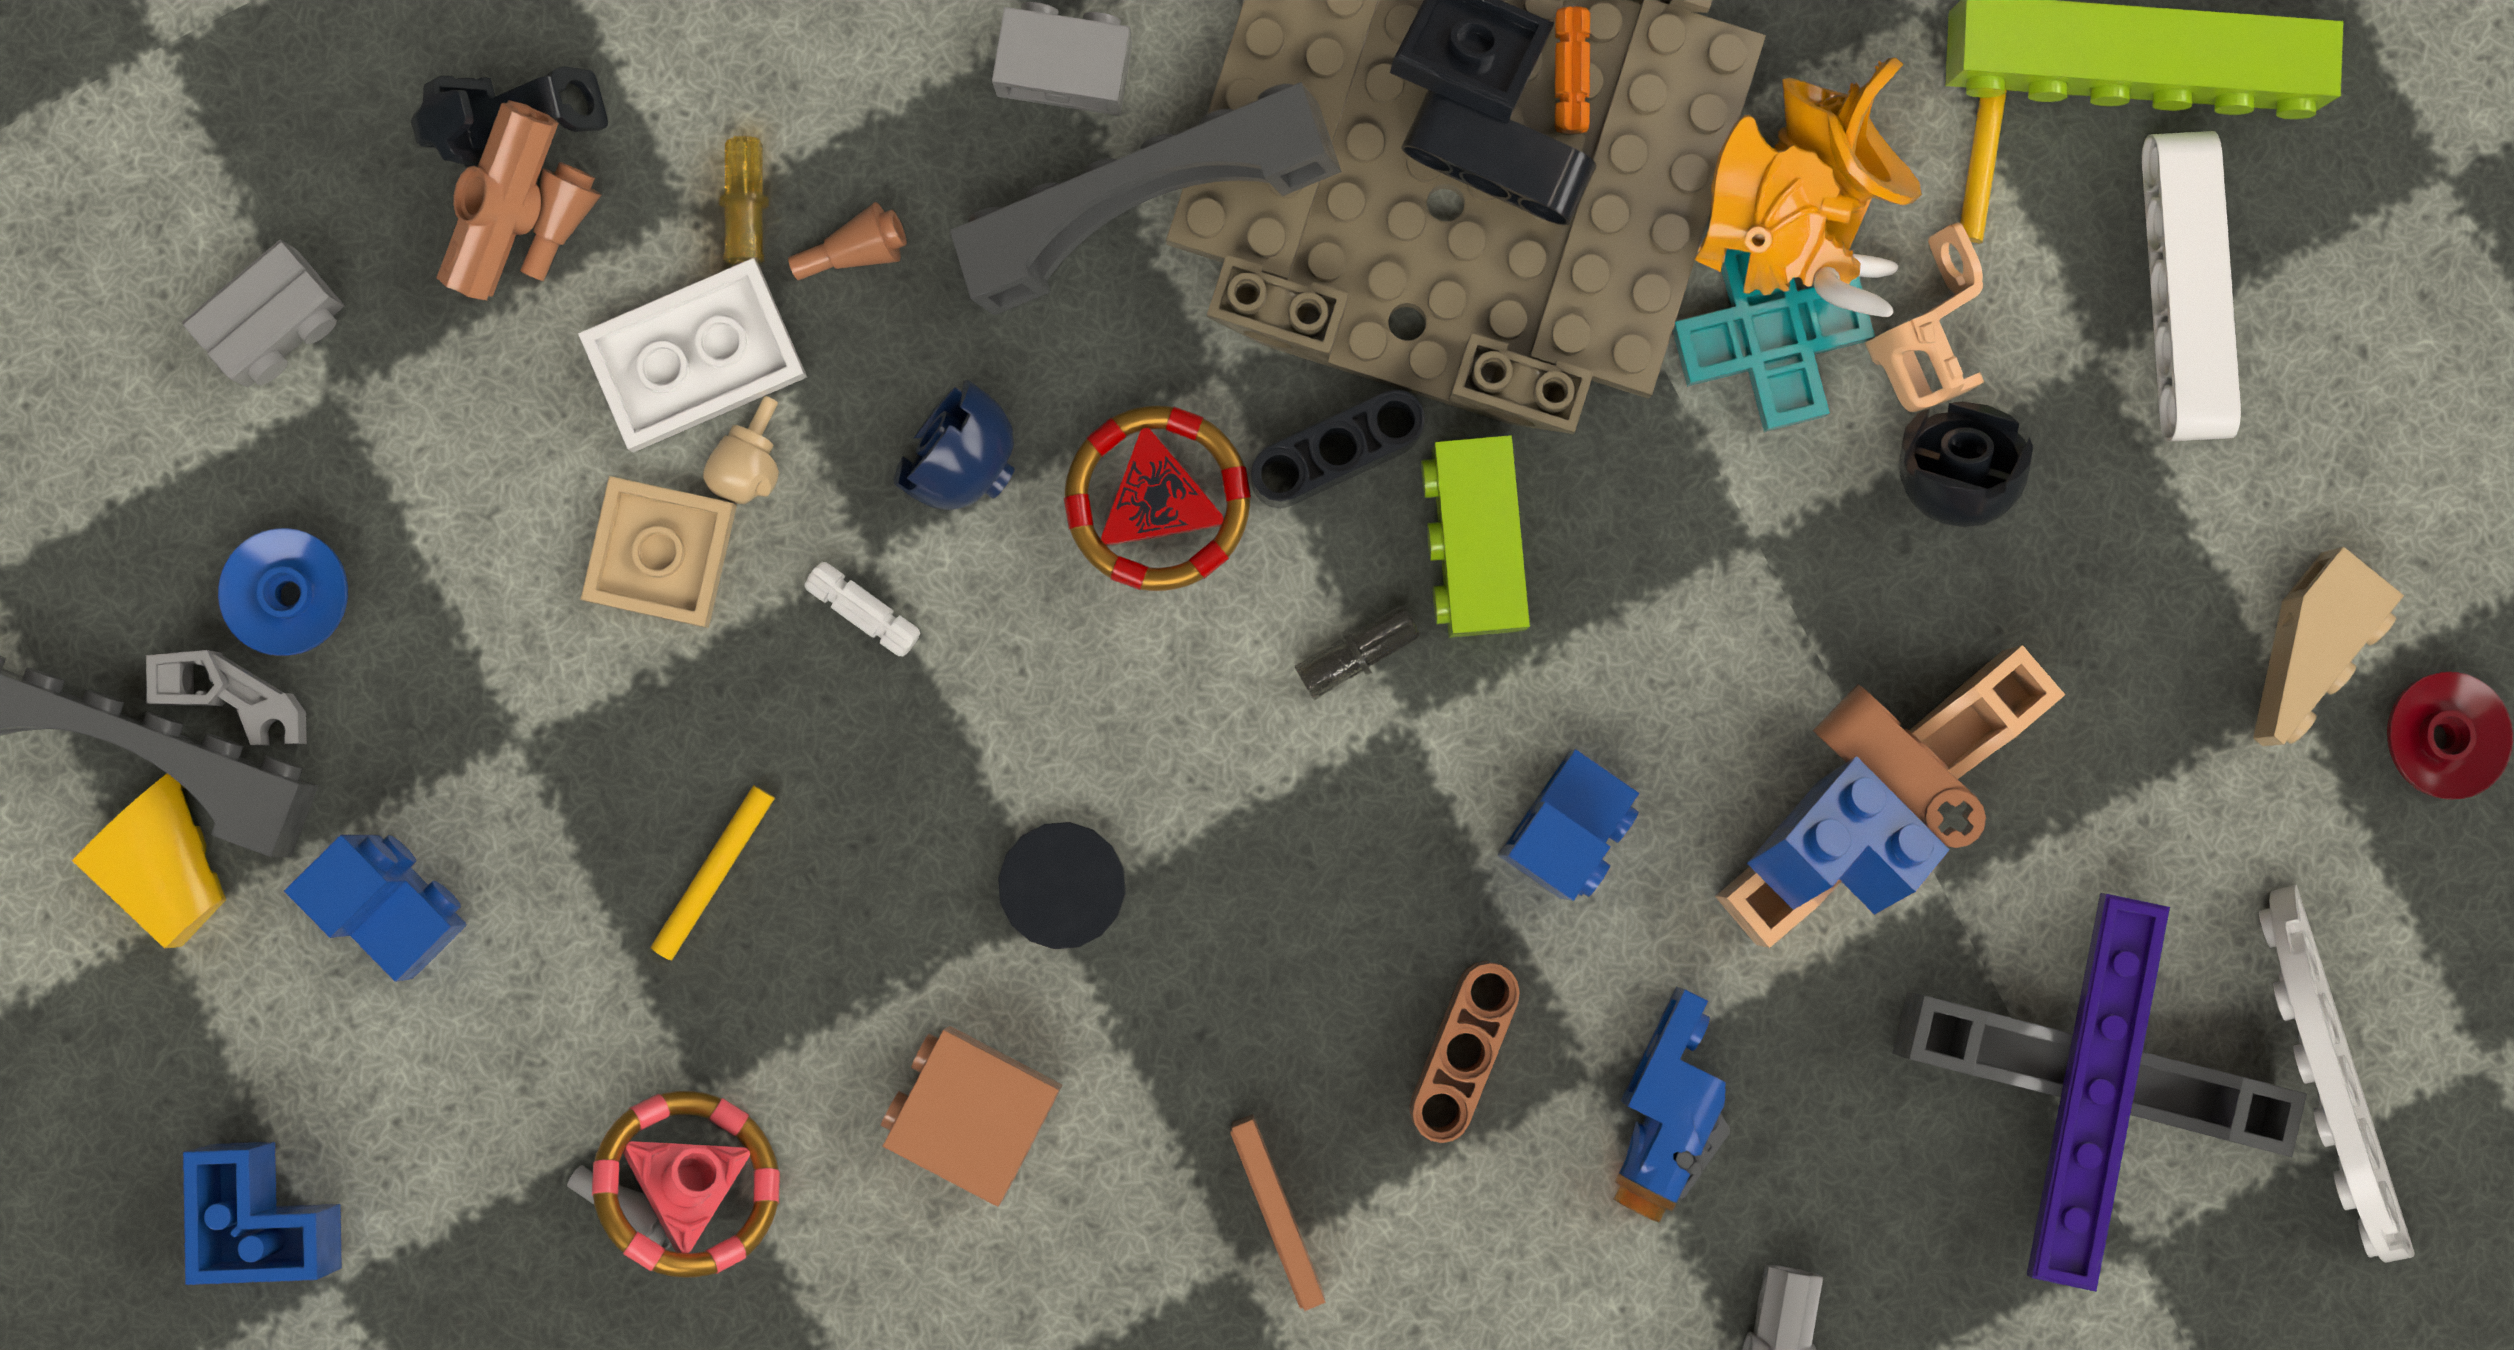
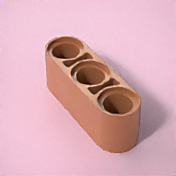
(1464, 1083)

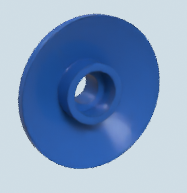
(253, 586)

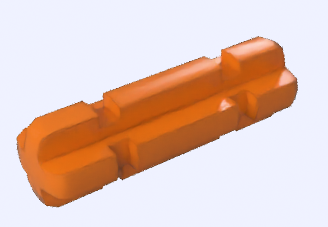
(1572, 70)

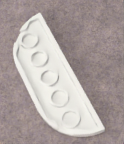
(2327, 1061)

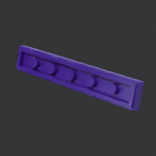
(2098, 1092)

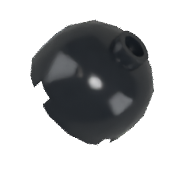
(1964, 464)

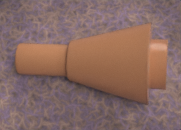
(564, 204)
(865, 240)

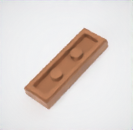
(1277, 1213)

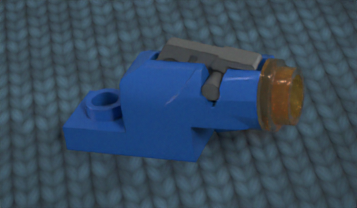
(1681, 1113)

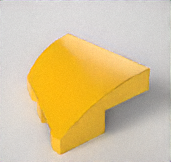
(156, 865)

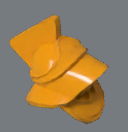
(1846, 138)

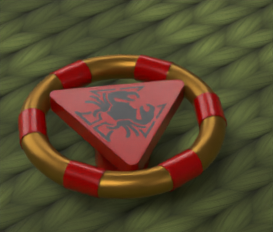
(1157, 498)

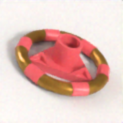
(685, 1184)

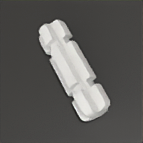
(862, 609)

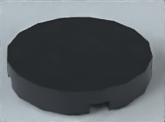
(1062, 885)

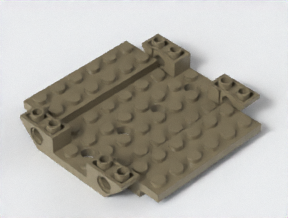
(1508, 300)

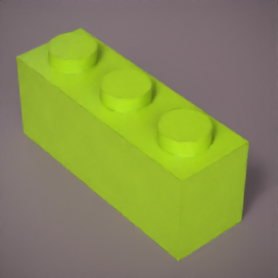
(1476, 537)

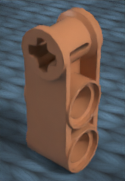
(1902, 762)

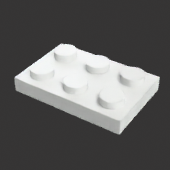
(692, 355)

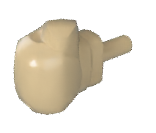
(741, 461)

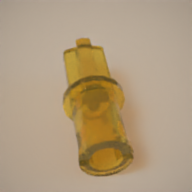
(743, 200)

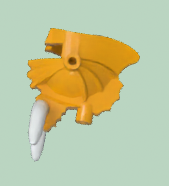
(1779, 213)

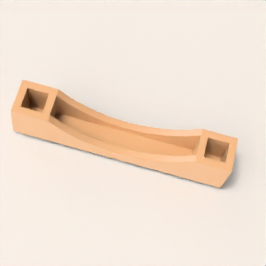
(1960, 731)

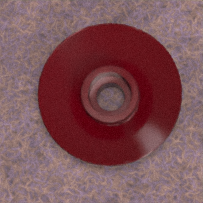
(2475, 728)

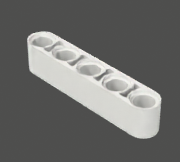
(2191, 286)

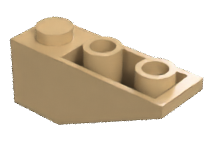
(2317, 635)

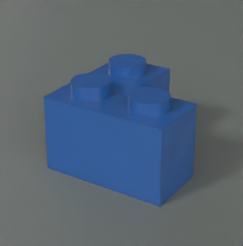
(1568, 828)
(1853, 833)
(372, 894)
(239, 1231)

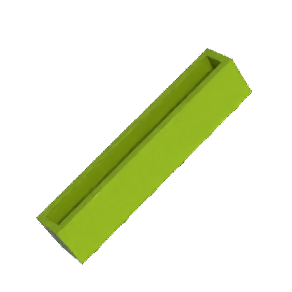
(2144, 55)

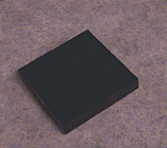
(1473, 52)

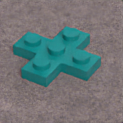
(1772, 341)

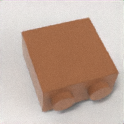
(969, 1114)

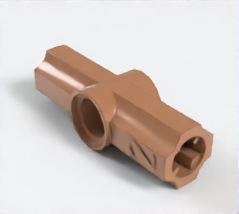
(497, 200)

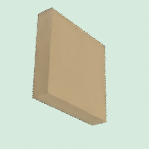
(658, 552)

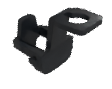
(462, 111)

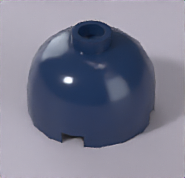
(959, 452)

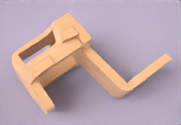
(1897, 346)

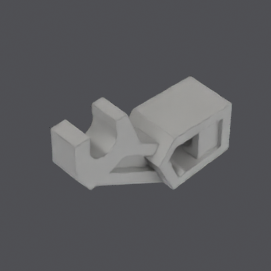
(258, 702)

